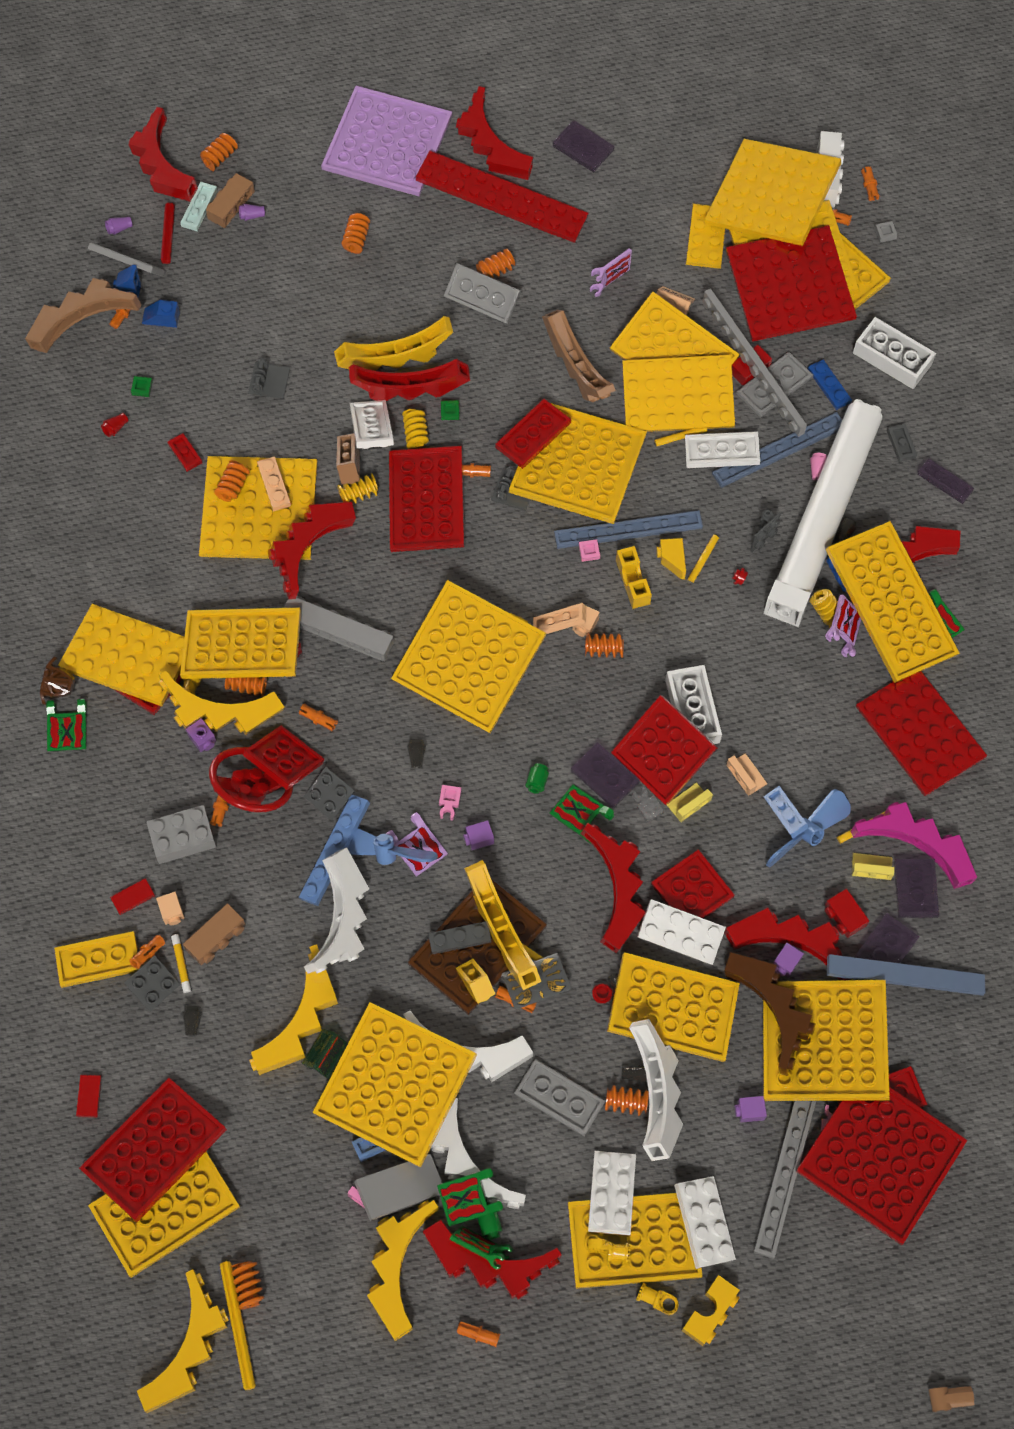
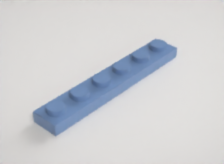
(338, 840)

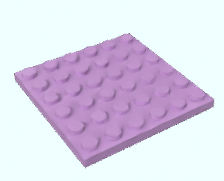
(385, 140)

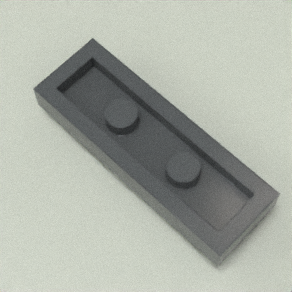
(459, 937)

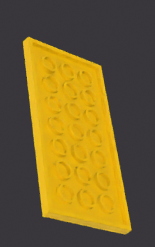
(892, 601)

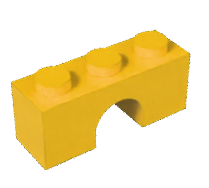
(629, 568)
(701, 1327)

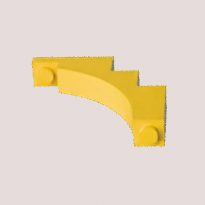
(286, 1046)

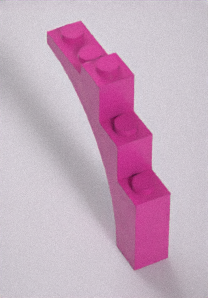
(923, 834)

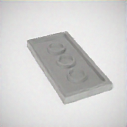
(126, 259)
(482, 293)
(789, 375)
(559, 1097)
(398, 1187)

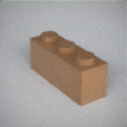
(228, 199)
(348, 459)
(214, 935)

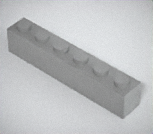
(342, 629)

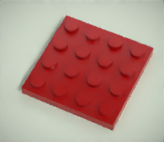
(664, 750)

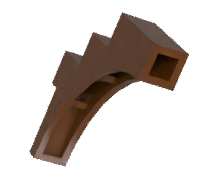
(761, 979)

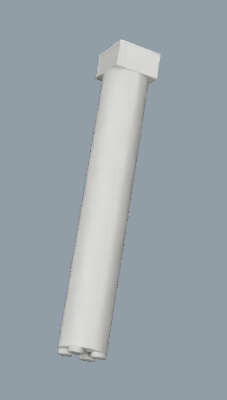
(823, 513)

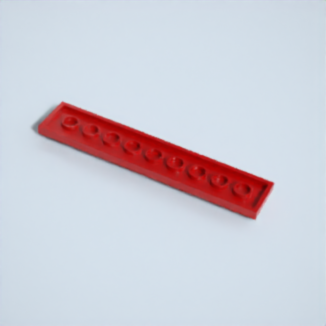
(501, 196)

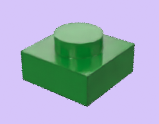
(141, 386)
(450, 410)

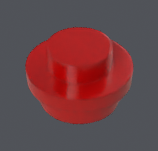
(739, 576)
(602, 993)

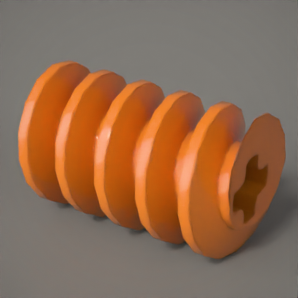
(218, 150)
(355, 233)
(496, 263)
(231, 481)
(604, 645)
(247, 684)
(626, 1100)
(247, 1282)

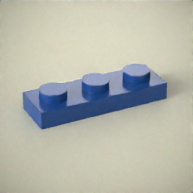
(829, 384)

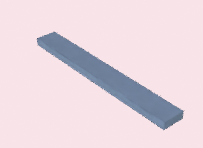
(781, 449)
(629, 529)
(906, 974)

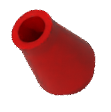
(114, 424)

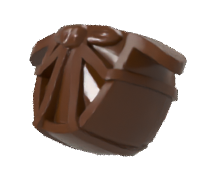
(56, 681)

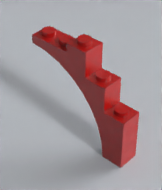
(499, 156)
(163, 177)
(410, 385)
(318, 521)
(932, 542)
(625, 884)
(764, 928)
(512, 1273)

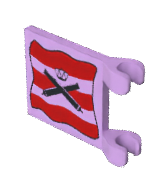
(611, 271)
(845, 624)
(419, 839)

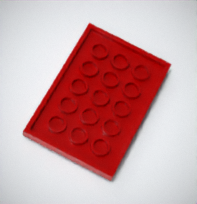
(426, 499)
(921, 732)
(152, 1149)

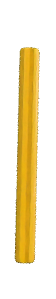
(237, 1326)

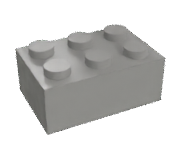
(181, 834)

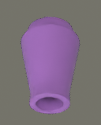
(250, 212)
(116, 225)

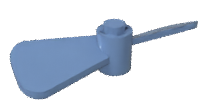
(829, 812)
(384, 849)

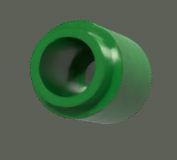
(537, 778)
(490, 1225)

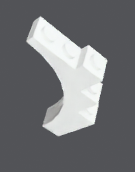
(347, 889)
(494, 1060)
(659, 1065)
(460, 1164)

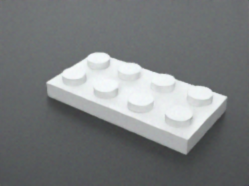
(371, 424)
(722, 449)
(681, 932)
(612, 1193)
(704, 1222)

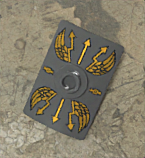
(552, 982)

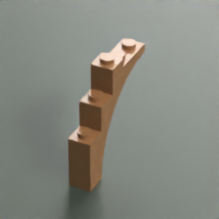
(75, 307)
(590, 382)

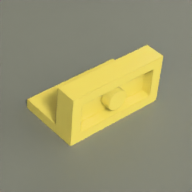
(689, 802)
(872, 866)

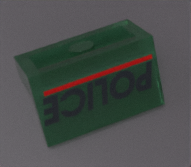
(325, 1053)

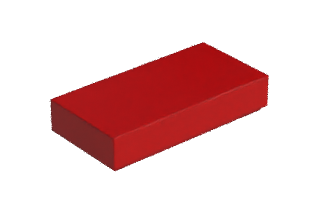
(132, 896)
(89, 1096)

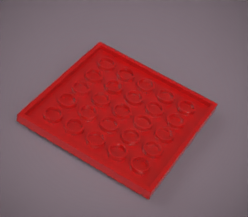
(790, 285)
(882, 1161)

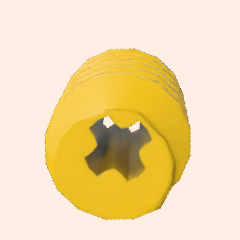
(415, 428)
(358, 490)
(825, 605)

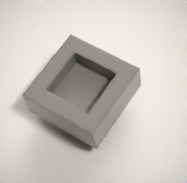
(886, 231)

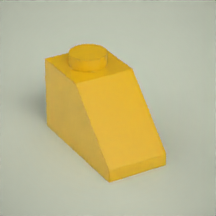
(672, 556)
(475, 981)

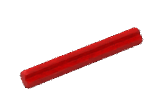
(167, 233)

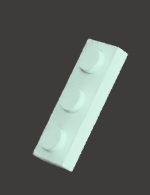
(197, 208)

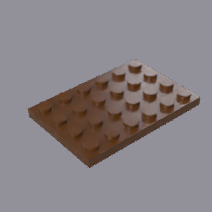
(441, 967)

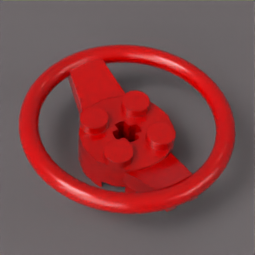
(246, 786)

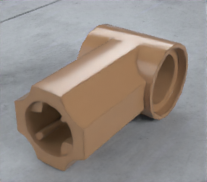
(945, 1398)

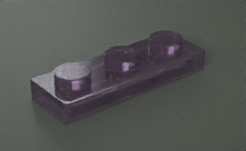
(945, 481)

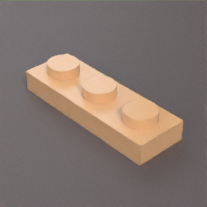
(274, 483)
(561, 618)

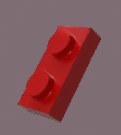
(184, 452)

